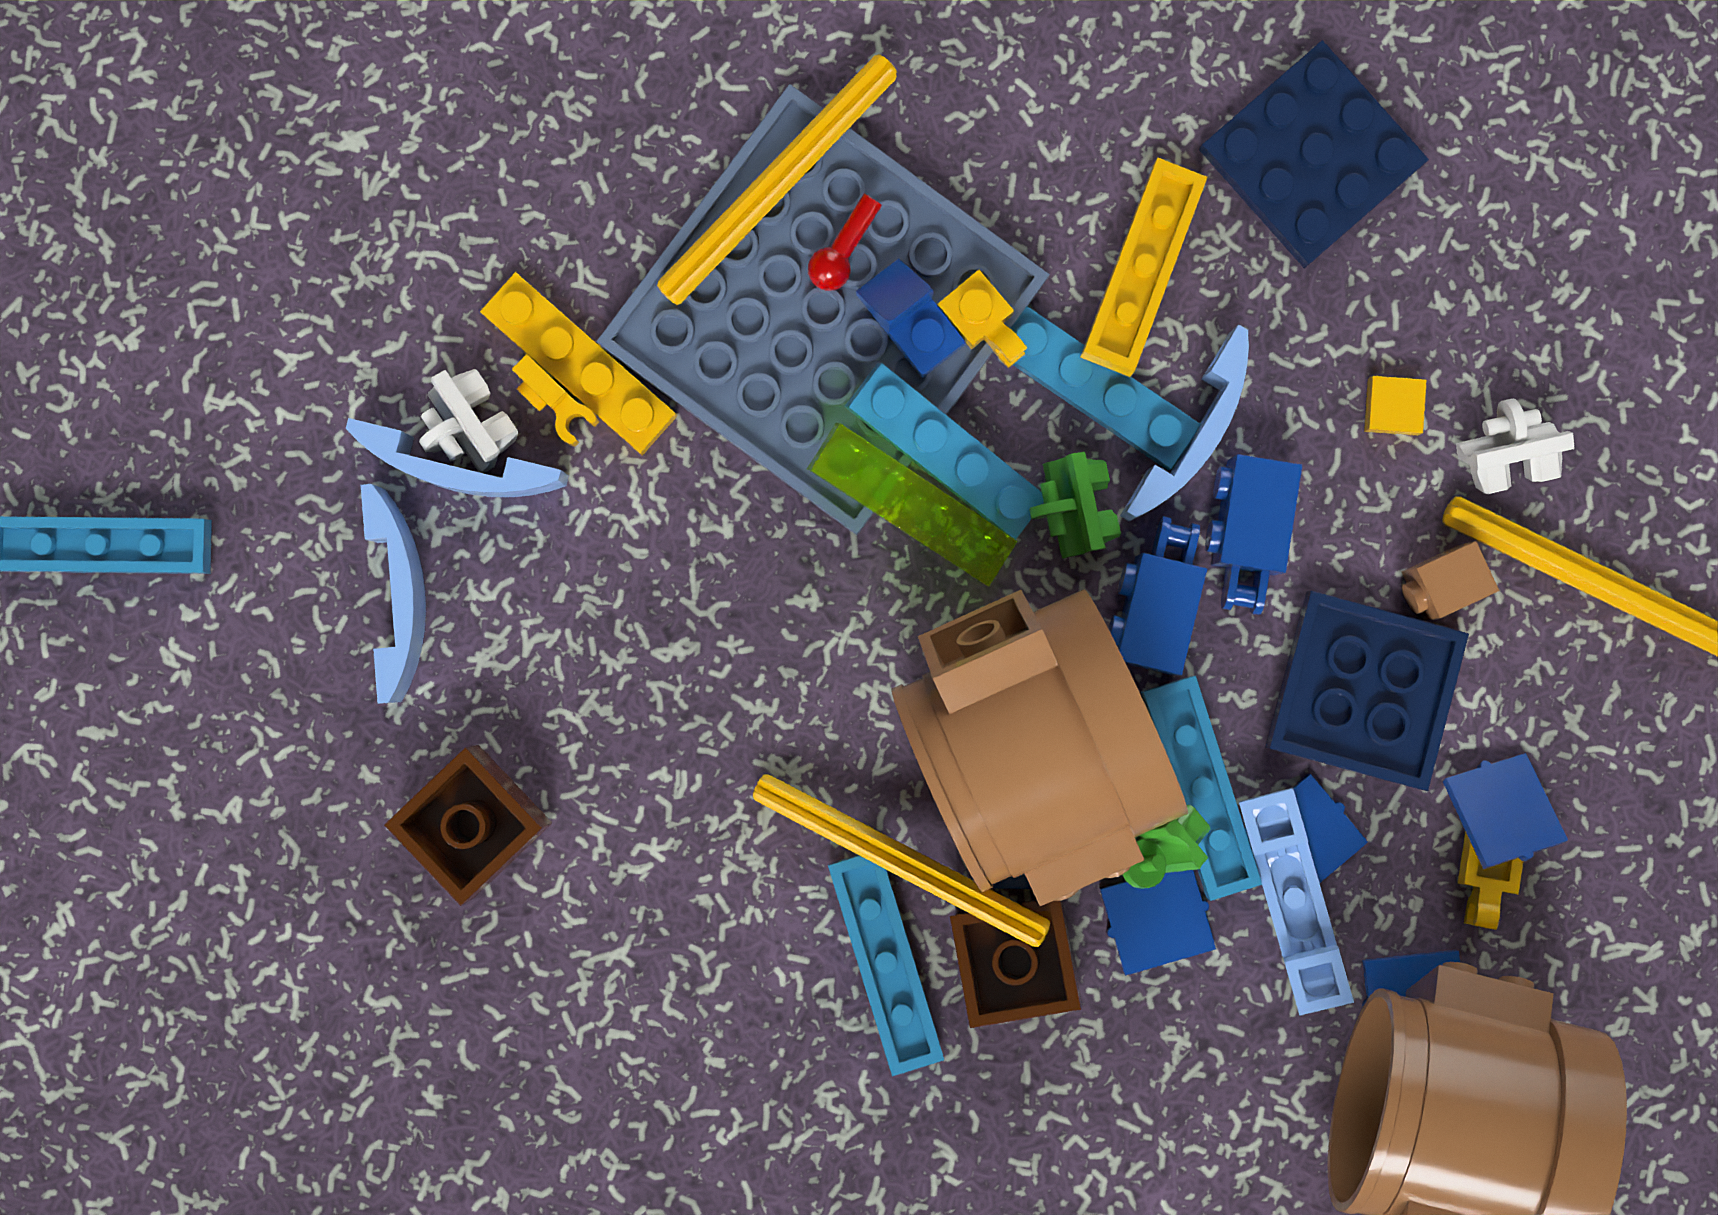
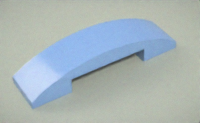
(1228, 376)
(518, 479)
(396, 664)
(1296, 901)

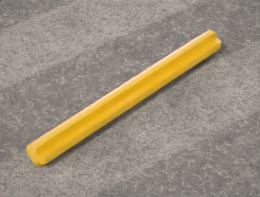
(777, 179)
(1582, 573)
(902, 860)

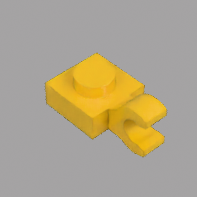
(980, 315)
(543, 390)
(1488, 885)

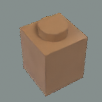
(1448, 581)

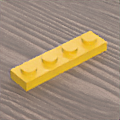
(1143, 267)
(578, 363)

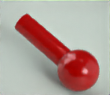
(830, 266)

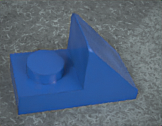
(911, 317)

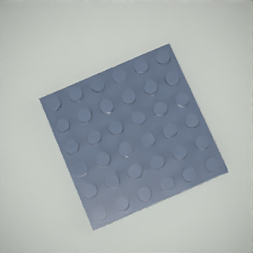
(770, 351)

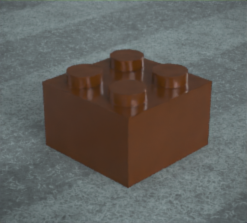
(468, 824)
(1010, 978)

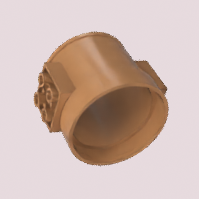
(1038, 745)
(1475, 1104)

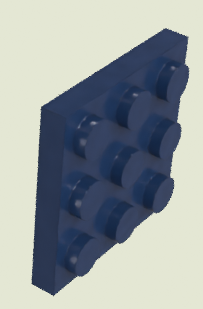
(1313, 154)
(1367, 690)

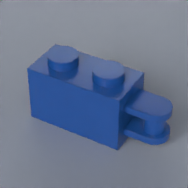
(1252, 525)
(1160, 602)

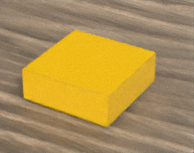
(1395, 405)

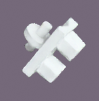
(454, 402)
(1511, 439)

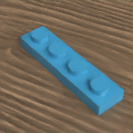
(1102, 394)
(944, 450)
(105, 545)
(1201, 773)
(886, 964)

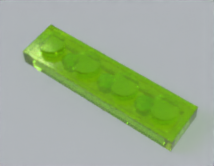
(911, 504)

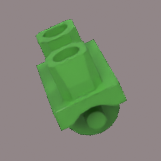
(1072, 504)
(1169, 850)

